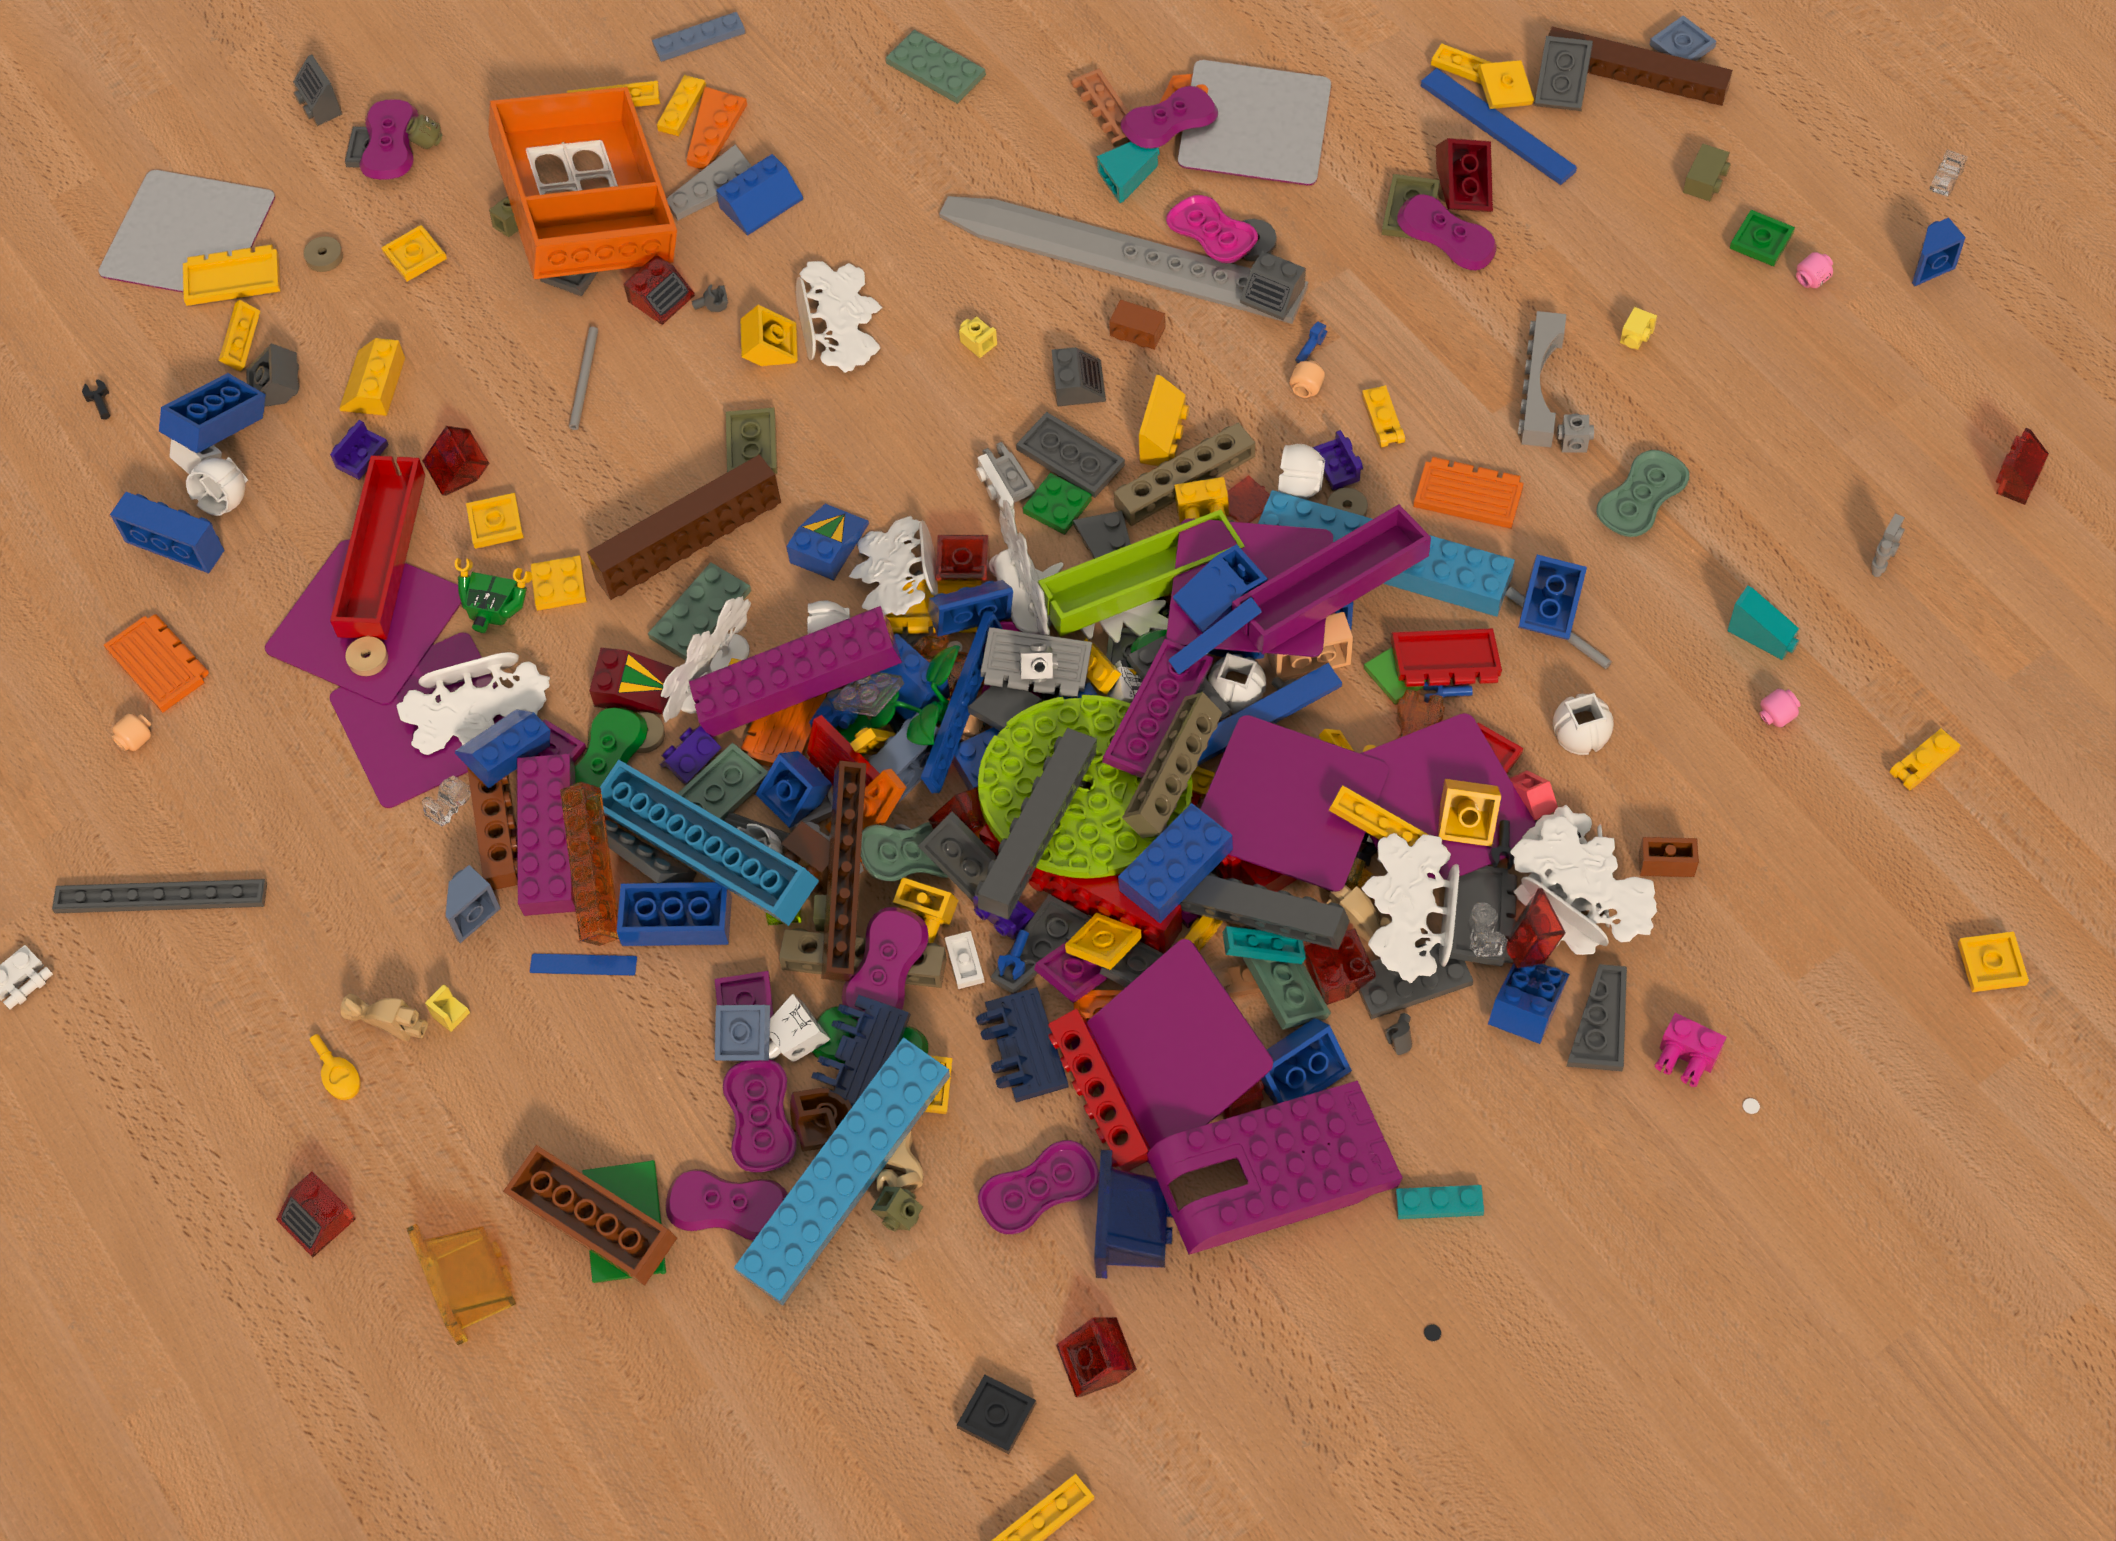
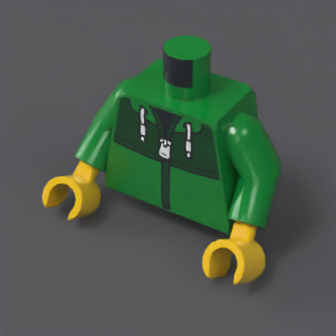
(490, 597)

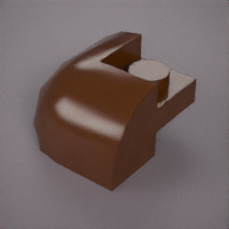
(816, 1116)

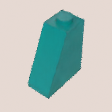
(1126, 168)
(1763, 624)

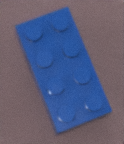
(211, 413)
(167, 532)
(1175, 863)
(674, 914)

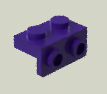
(355, 450)
(1340, 462)
(691, 754)
(1017, 921)

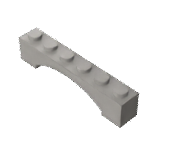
(1538, 420)

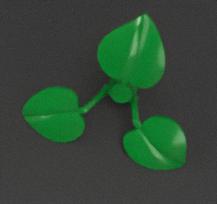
(923, 725)

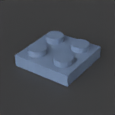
(1683, 40)
(742, 1032)

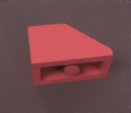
(1535, 794)

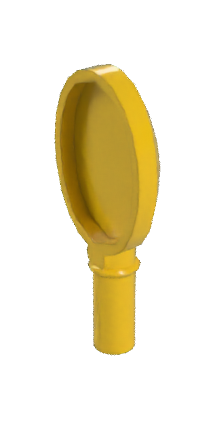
(336, 1073)

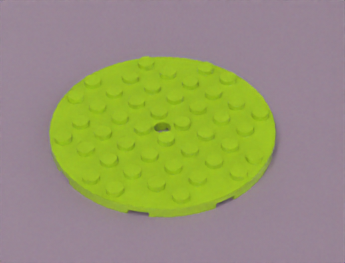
(1092, 833)

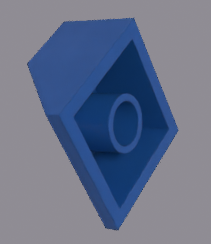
(1939, 251)
(793, 787)

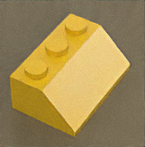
(374, 378)
(1162, 423)

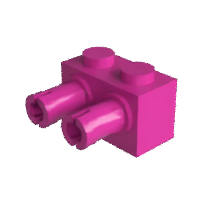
(1692, 1044)

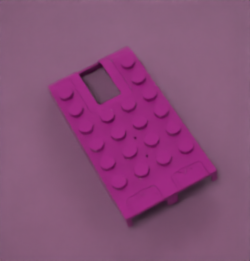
(1339, 1165)

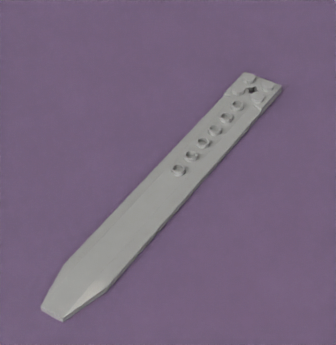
(1104, 251)

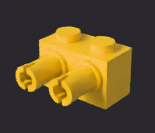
(1201, 498)
(930, 902)

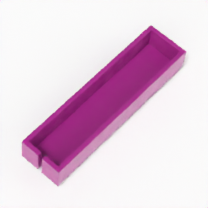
(1334, 577)
(795, 672)

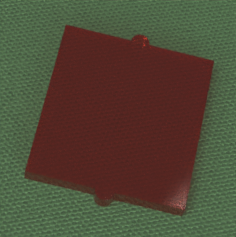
(1247, 500)

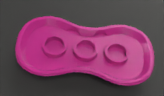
(1220, 235)

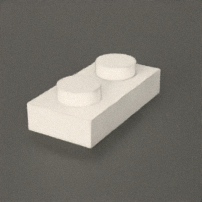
(964, 960)

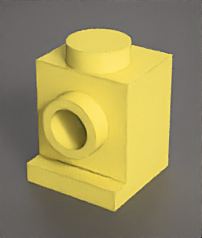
(1638, 328)
(977, 336)

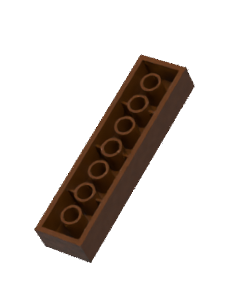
(684, 527)

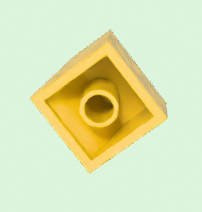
(768, 338)
(1468, 812)

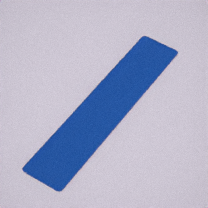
(1215, 635)
(583, 964)

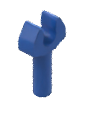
(1316, 336)
(1447, 691)
(1014, 957)

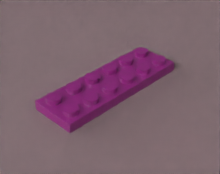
(1153, 710)

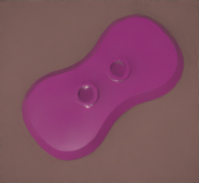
(1158, 123)
(388, 146)
(1462, 241)
(892, 946)
(762, 1132)
(1018, 1198)
(706, 1201)

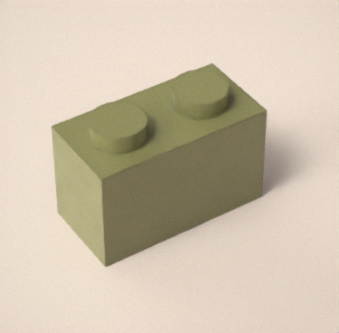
(1706, 172)

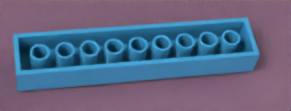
(1449, 574)
(706, 843)
(842, 1171)

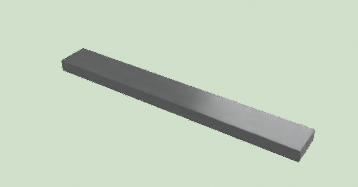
(159, 896)

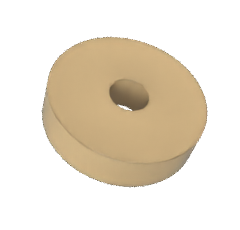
(366, 646)

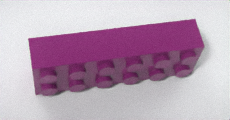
(541, 835)

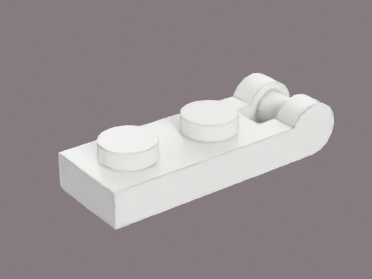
(995, 485)

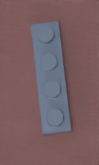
(698, 36)

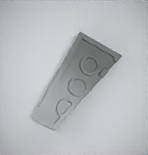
(702, 188)

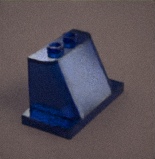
(1129, 1219)

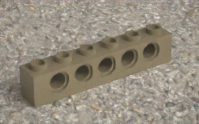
(1200, 463)
(1172, 765)
(798, 940)

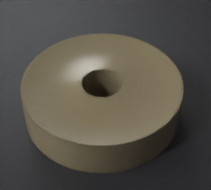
(323, 245)
(1348, 497)
(655, 733)

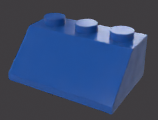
(758, 194)
(966, 606)
(916, 688)
(496, 749)
(1305, 1063)

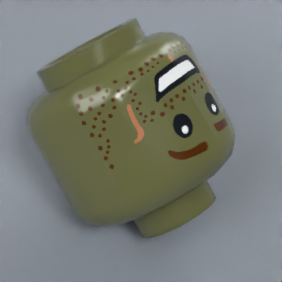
(424, 131)

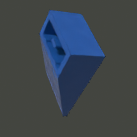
(1215, 587)
(1528, 1000)

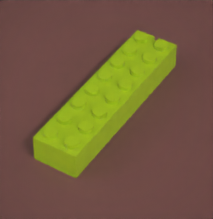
(1120, 579)

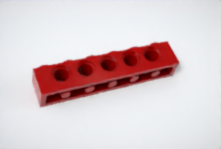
(1073, 1027)

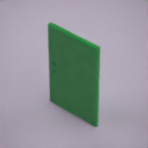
(637, 1186)

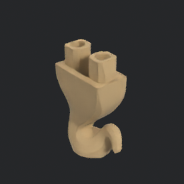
(1359, 911)
(387, 1014)
(903, 1161)

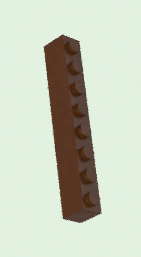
(1654, 69)
(843, 871)

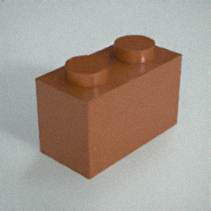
(1137, 324)
(1668, 857)

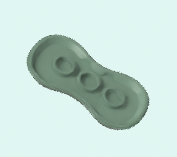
(1635, 503)
(895, 853)

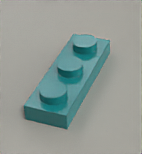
(1262, 945)
(1439, 1202)

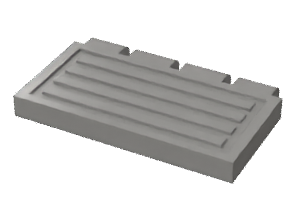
(1003, 662)

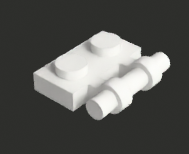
(16, 971)

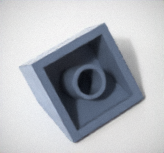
(469, 903)

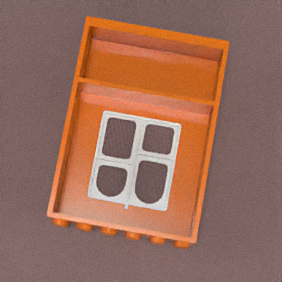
(581, 227)

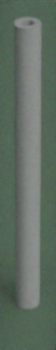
(583, 378)
(1574, 639)

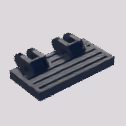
(875, 1039)
(1025, 1045)

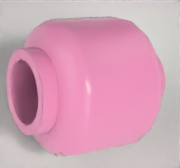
(1814, 270)
(1779, 708)

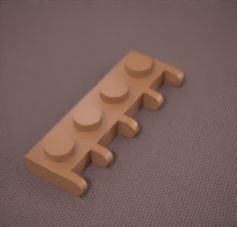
(1106, 103)

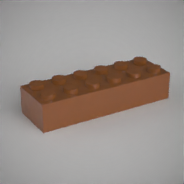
(590, 1214)

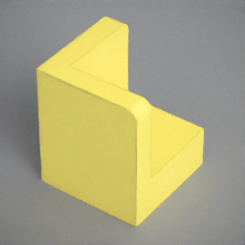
(446, 1008)

